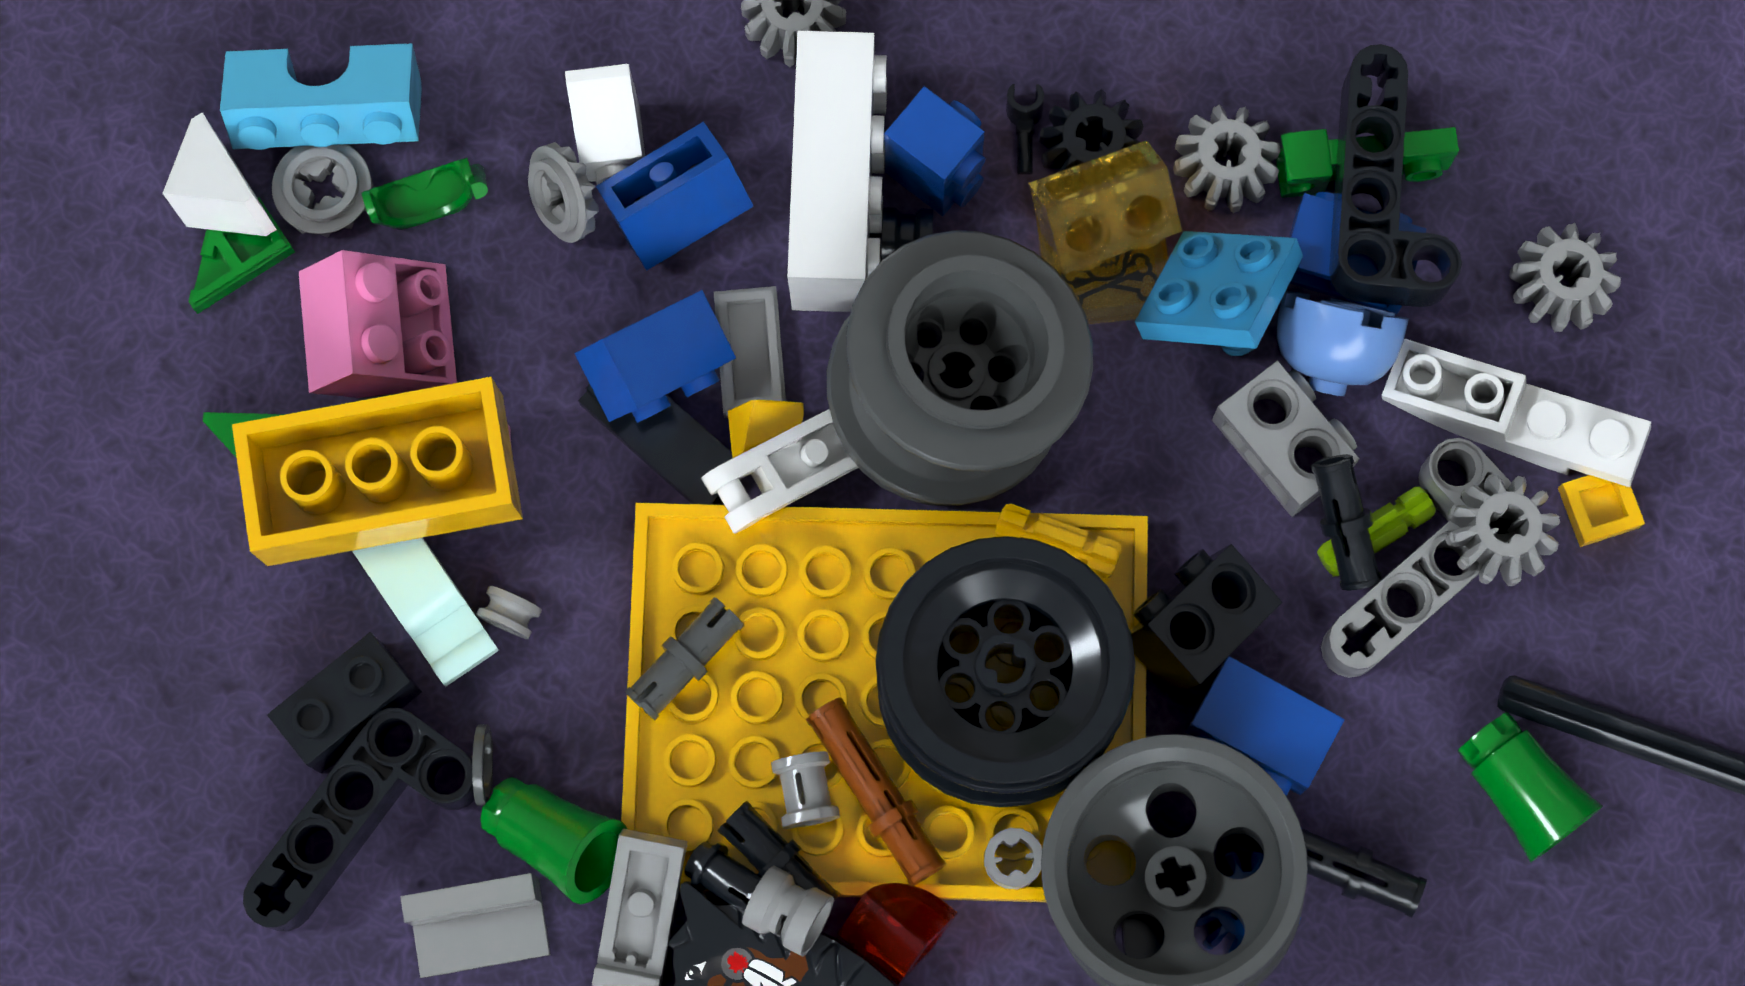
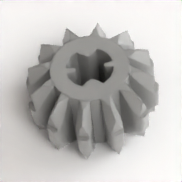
(780, 32)
(1226, 135)
(1582, 261)
(1522, 549)

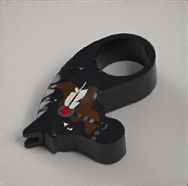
(721, 951)

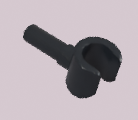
(1025, 118)

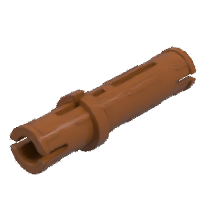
(888, 811)

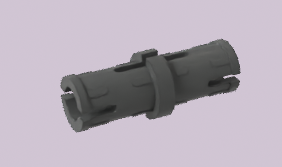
(684, 658)

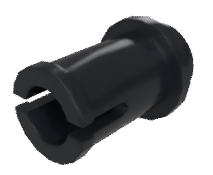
(725, 877)

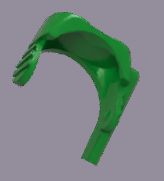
(426, 195)

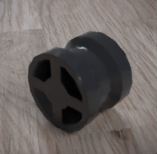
(903, 228)

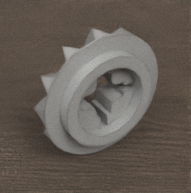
(310, 163)
(562, 192)

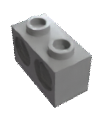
(1272, 446)

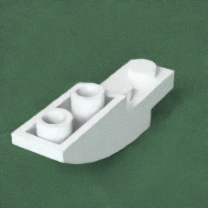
(1515, 417)

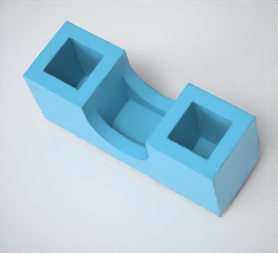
(369, 103)

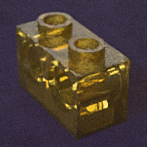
(1102, 194)

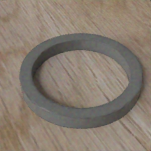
(482, 764)

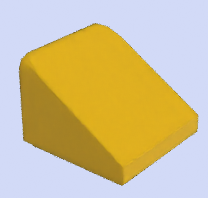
(760, 421)

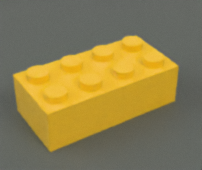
(376, 471)

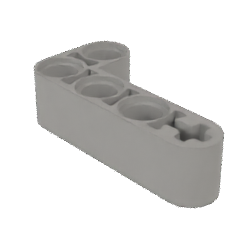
(1415, 574)

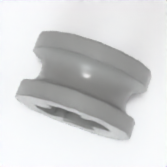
(509, 612)
(1010, 838)

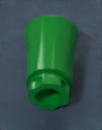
(1527, 785)
(554, 837)

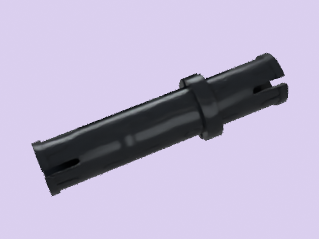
(1400, 890)

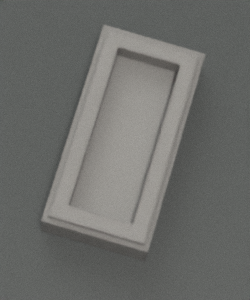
(753, 332)

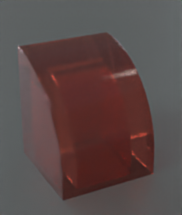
(897, 927)

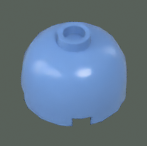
(1338, 341)

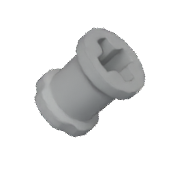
(805, 789)

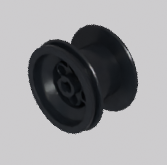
(1055, 602)

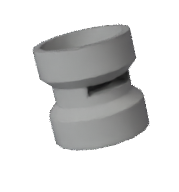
(787, 910)

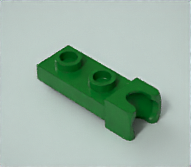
(1310, 159)

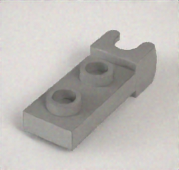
(640, 910)

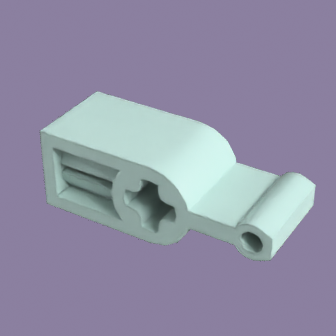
(428, 606)

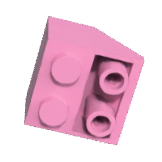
(376, 325)

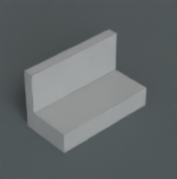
(477, 924)

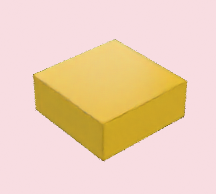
(1599, 508)

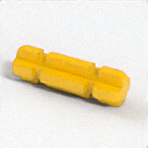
(1098, 554)

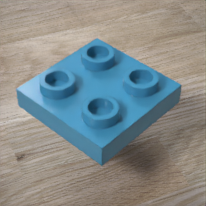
(1219, 290)

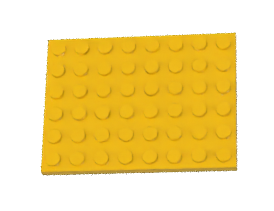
(812, 614)

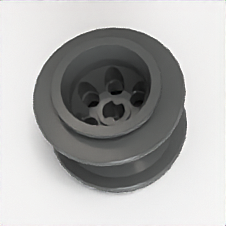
(888, 390)

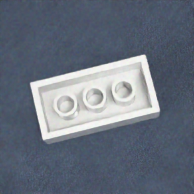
(833, 162)

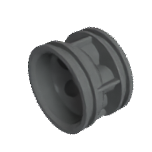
(1230, 798)

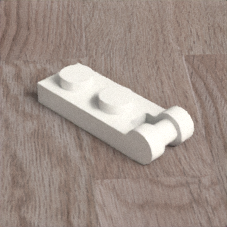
(783, 470)

